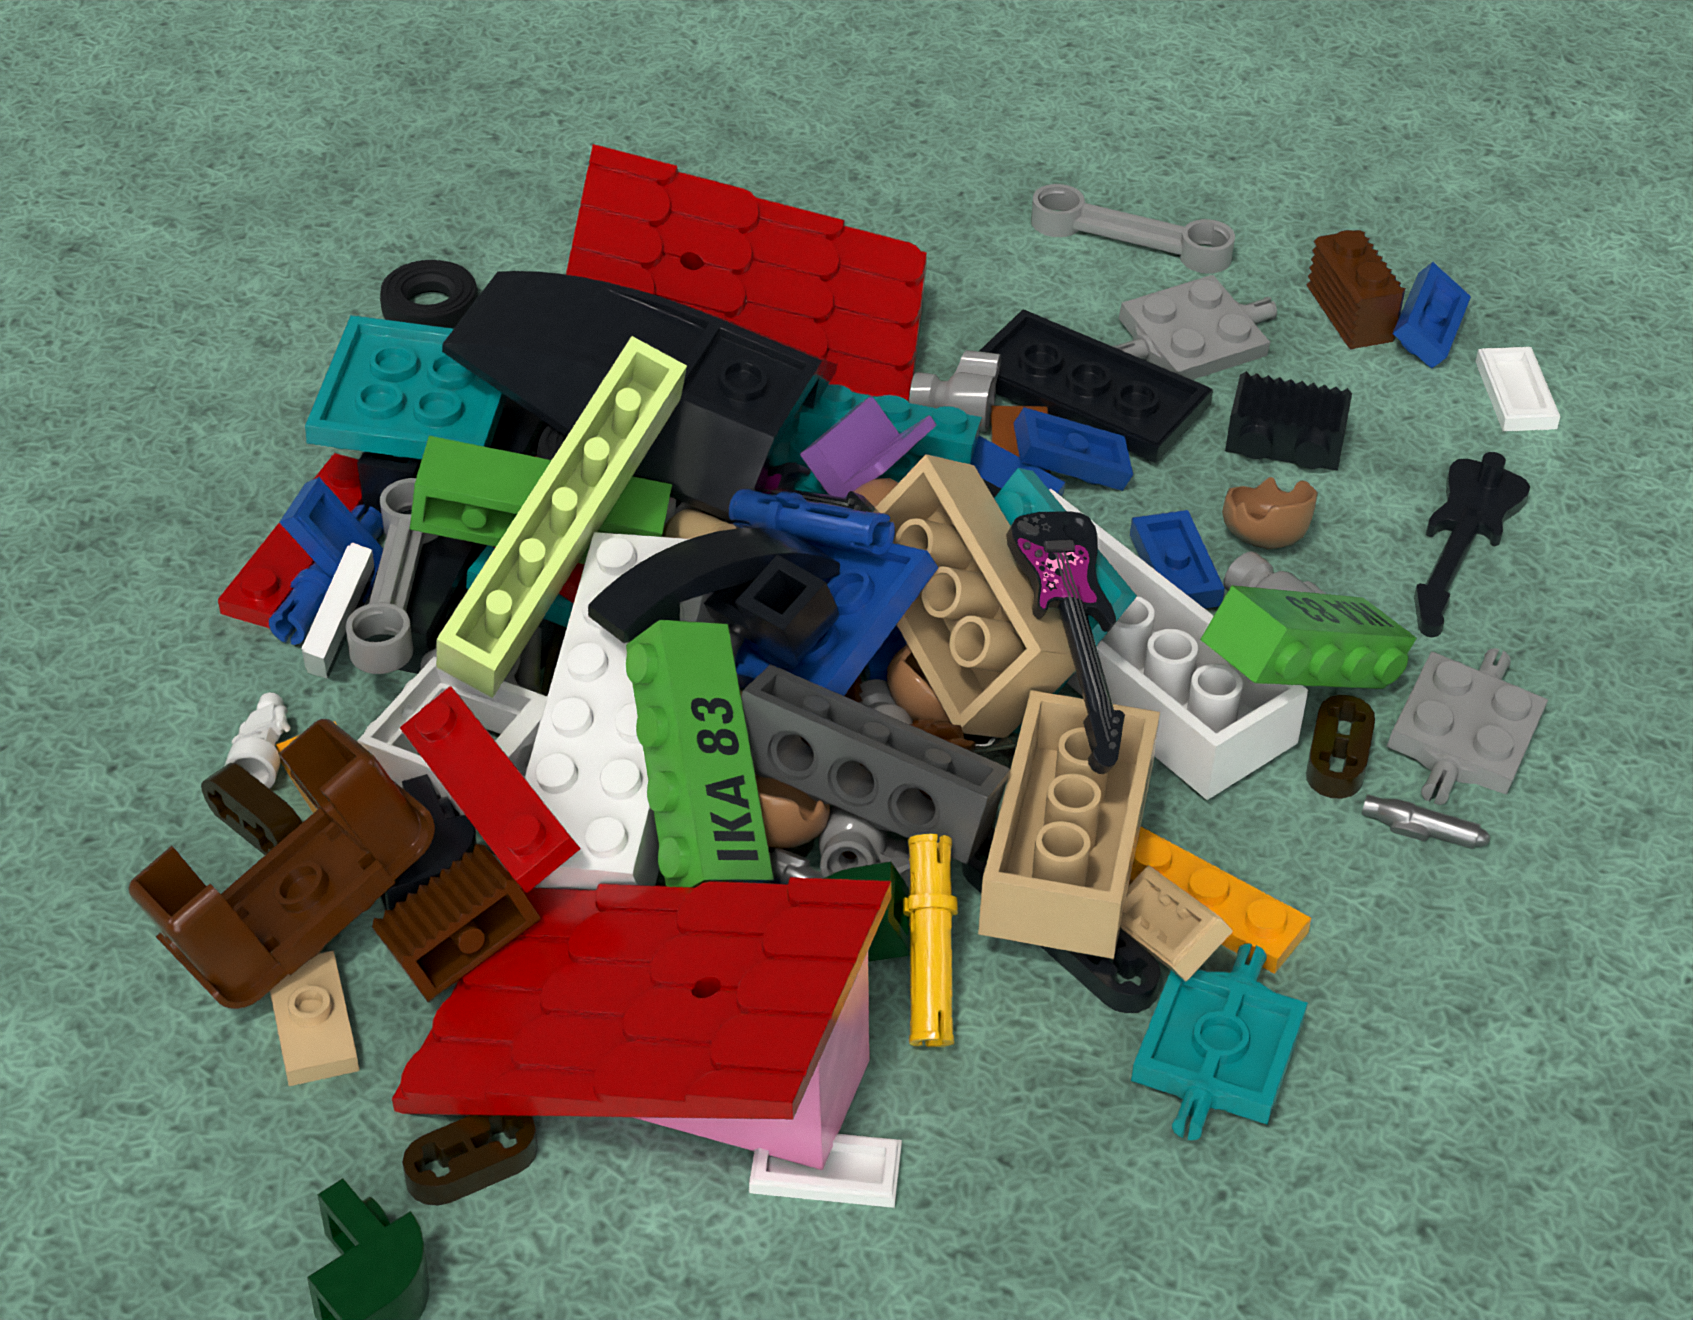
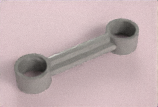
(1131, 228)
(391, 589)

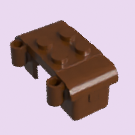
(304, 886)

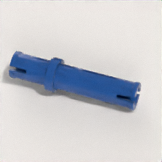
(812, 520)
(311, 587)

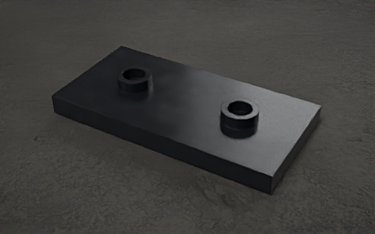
(1095, 384)

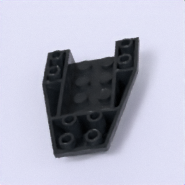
(558, 335)

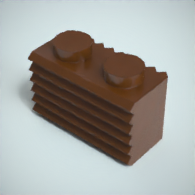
(1355, 288)
(455, 922)

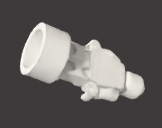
(256, 740)

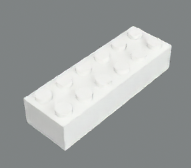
(1211, 715)
(587, 741)

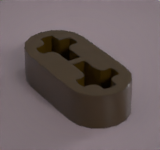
(1352, 747)
(249, 807)
(469, 1155)

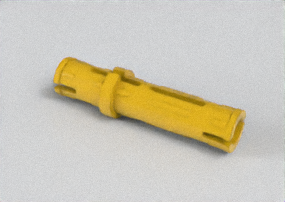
(930, 916)

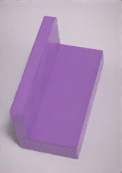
(860, 448)

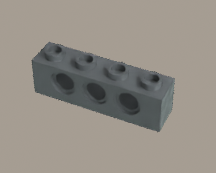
(900, 757)

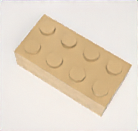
(975, 614)
(1067, 832)

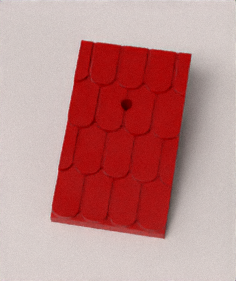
(755, 264)
(668, 1007)

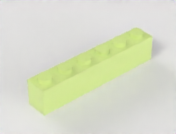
(560, 518)

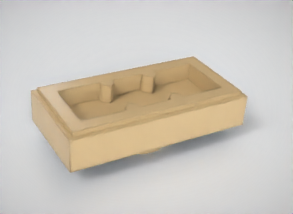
(1171, 923)
(314, 1022)

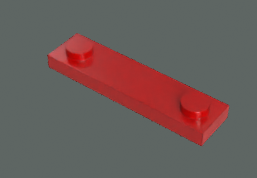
(269, 572)
(489, 789)

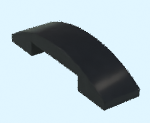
(696, 568)

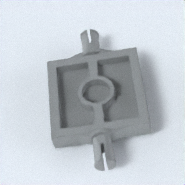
(1195, 328)
(1466, 724)

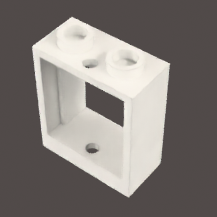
(511, 712)

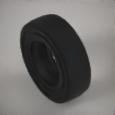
(428, 277)

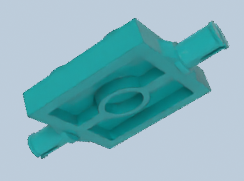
(1220, 1043)

